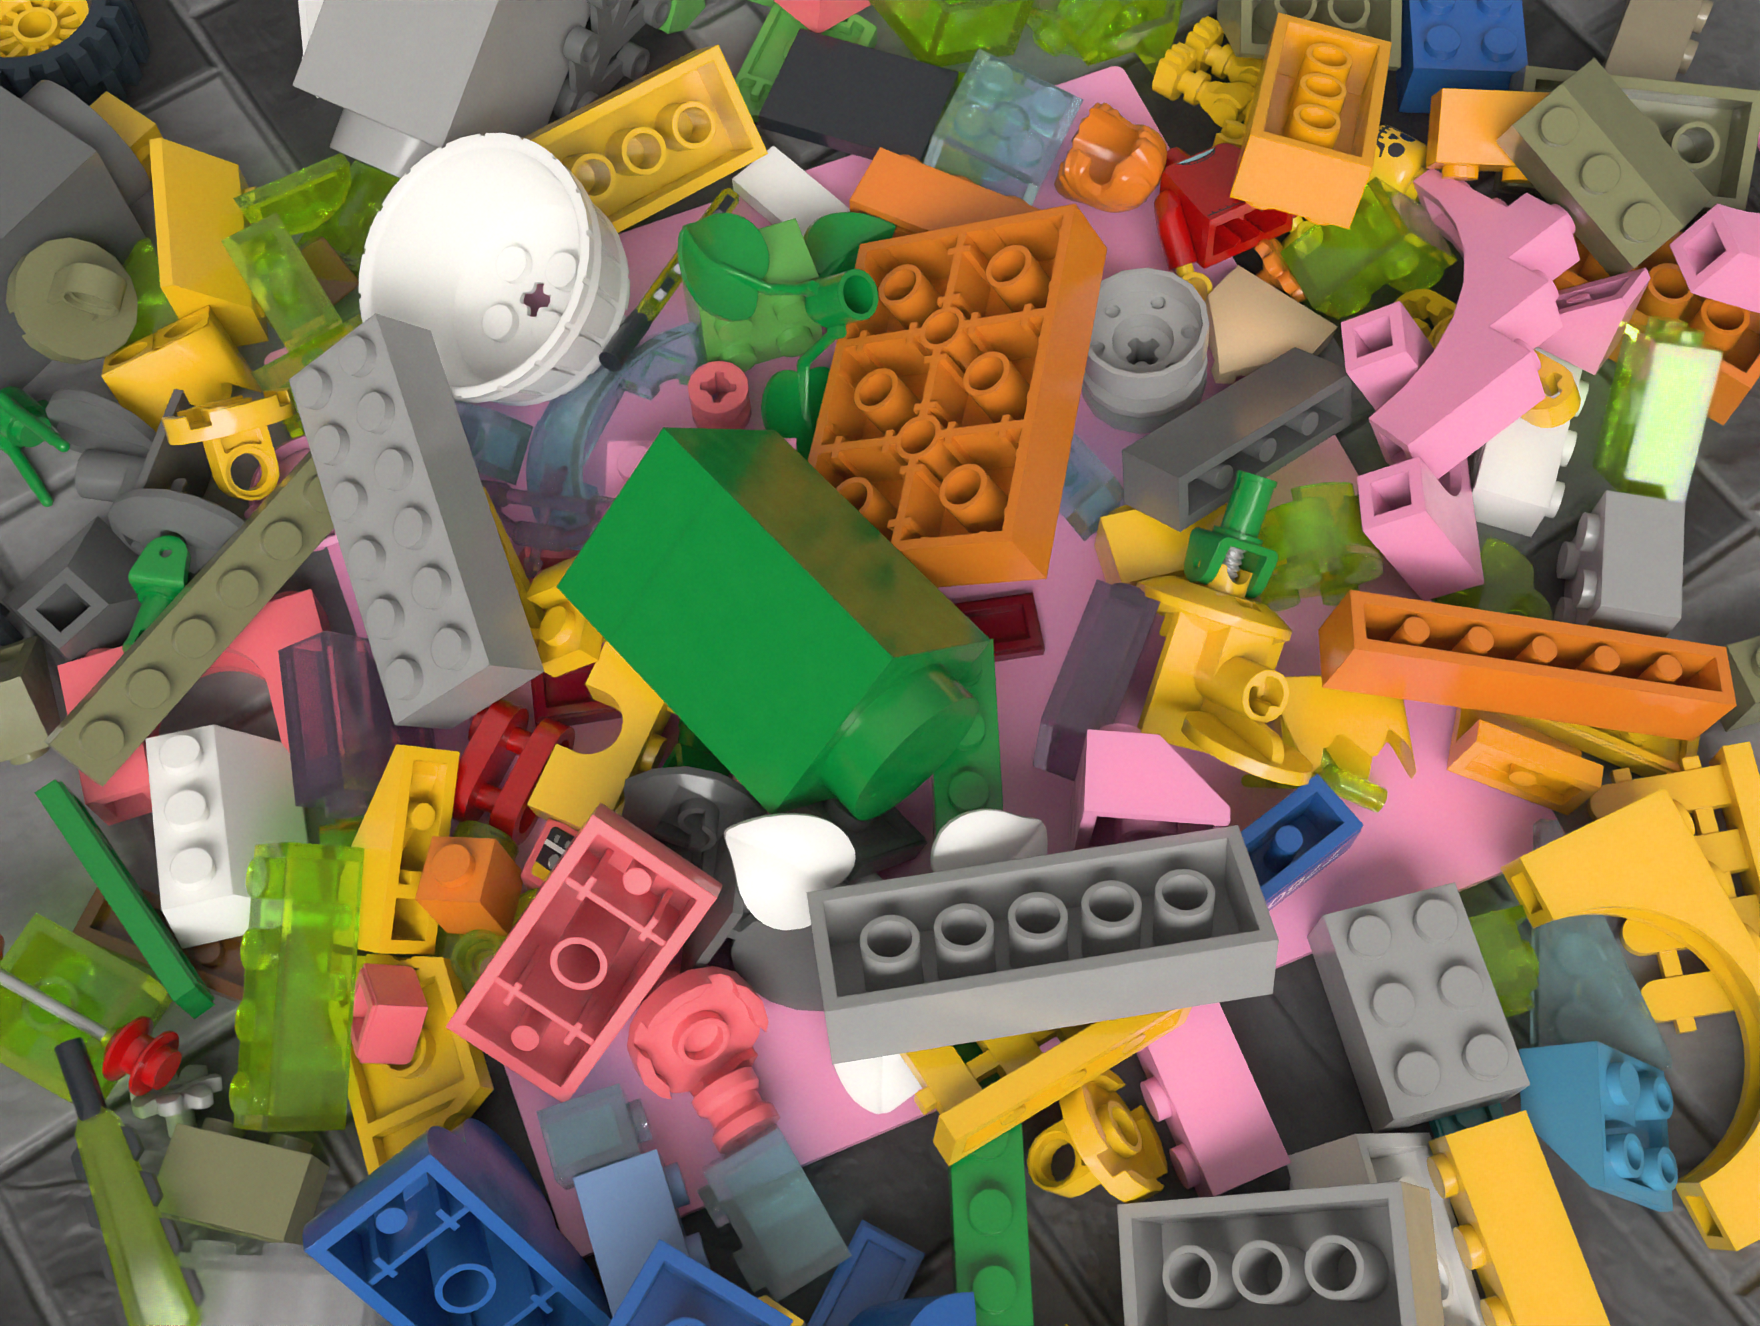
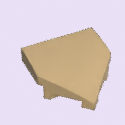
(1257, 324)

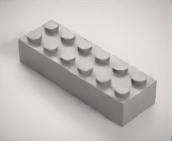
(414, 525)
(1041, 943)

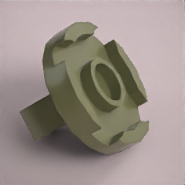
(72, 300)

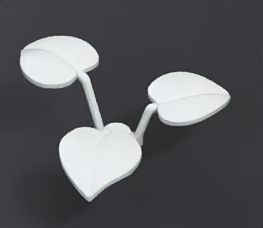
(796, 853)

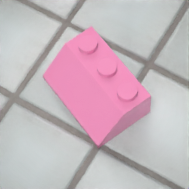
(1137, 790)

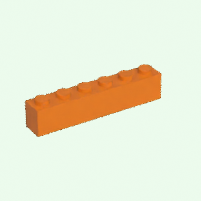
(1524, 666)

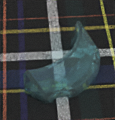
(578, 418)

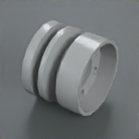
(1146, 350)

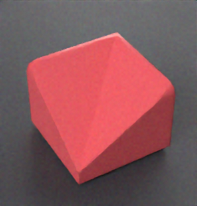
(387, 1014)

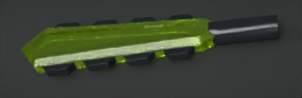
(654, 300)
(123, 1203)

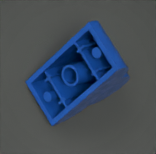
(456, 1239)

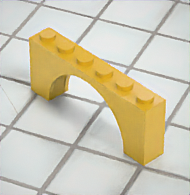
(1652, 871)

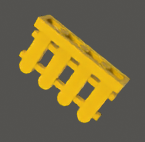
(1728, 784)
(1028, 1076)

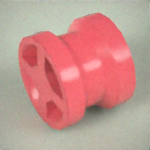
(733, 403)
(735, 1109)

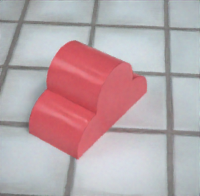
(584, 953)

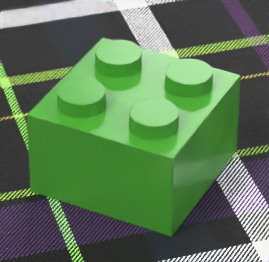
(779, 322)

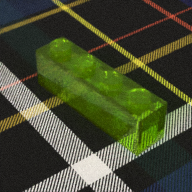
(297, 987)

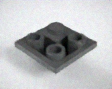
(80, 594)

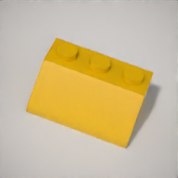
(191, 219)

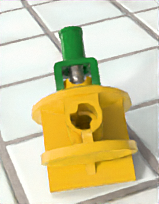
(1223, 647)

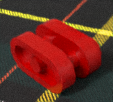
(493, 743)

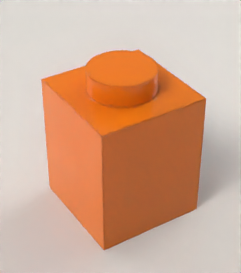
(470, 885)

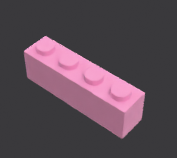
(1210, 1105)

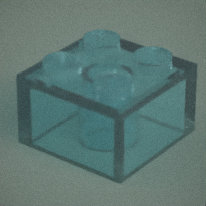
(1003, 128)

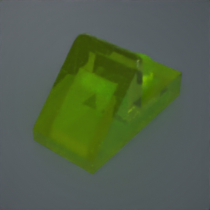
(1140, 28)

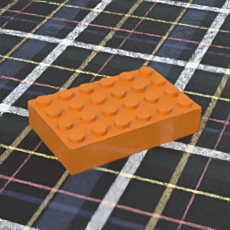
(965, 392)

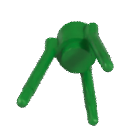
(27, 424)

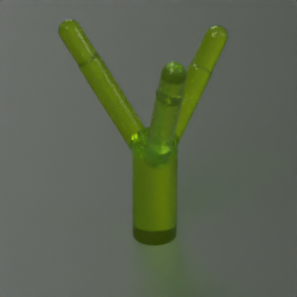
(1340, 781)

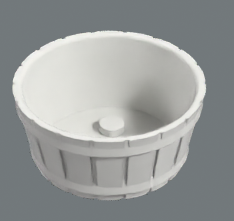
(466, 246)

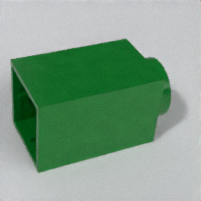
(778, 622)

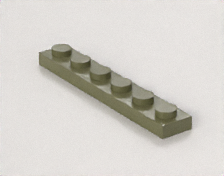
(195, 627)

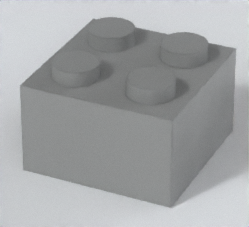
(1625, 566)

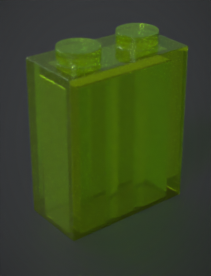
(1657, 409)

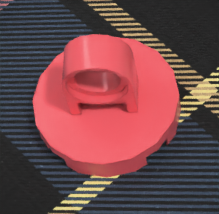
(694, 1029)

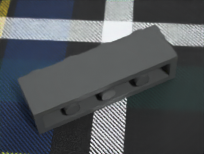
(1248, 427)

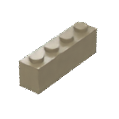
(1655, 38)

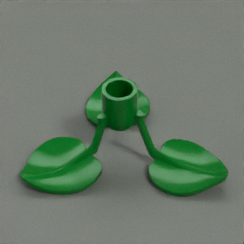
(724, 271)

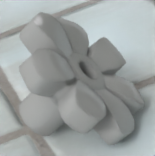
(179, 1097)

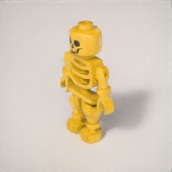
(1397, 157)

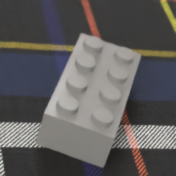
(1283, 1259)

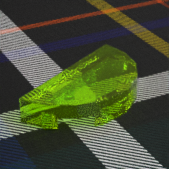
(303, 197)

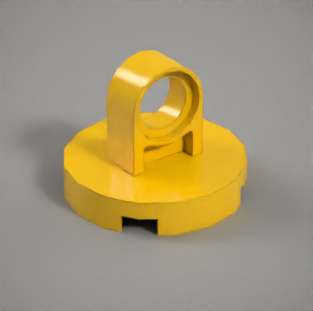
(231, 429)
(1108, 1142)

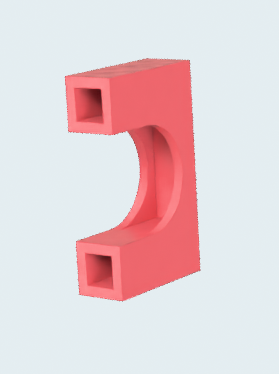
(280, 623)

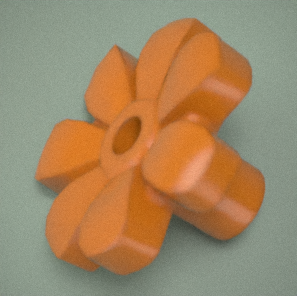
(1276, 270)

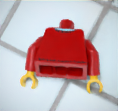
(1203, 222)

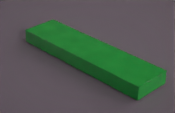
(126, 899)

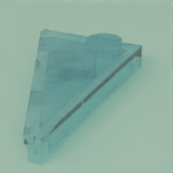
(1587, 985)

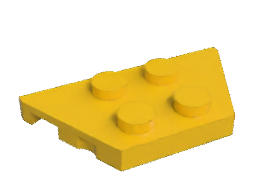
(438, 1085)

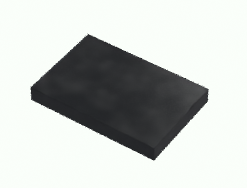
(857, 98)

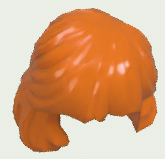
(1111, 162)

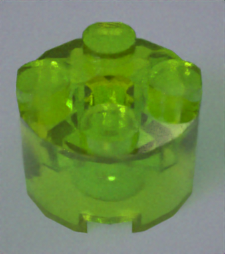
(1318, 546)

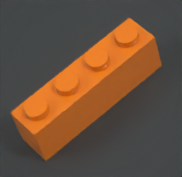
(926, 198)

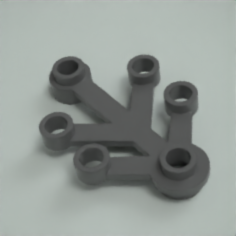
(591, 50)

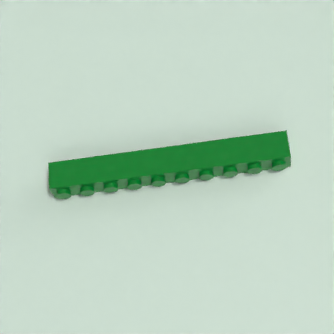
(989, 1183)

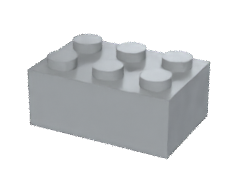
(1416, 1008)

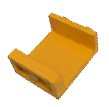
(1521, 761)

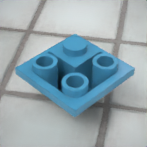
(1604, 1118)

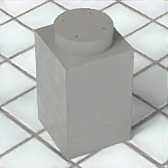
(436, 71)

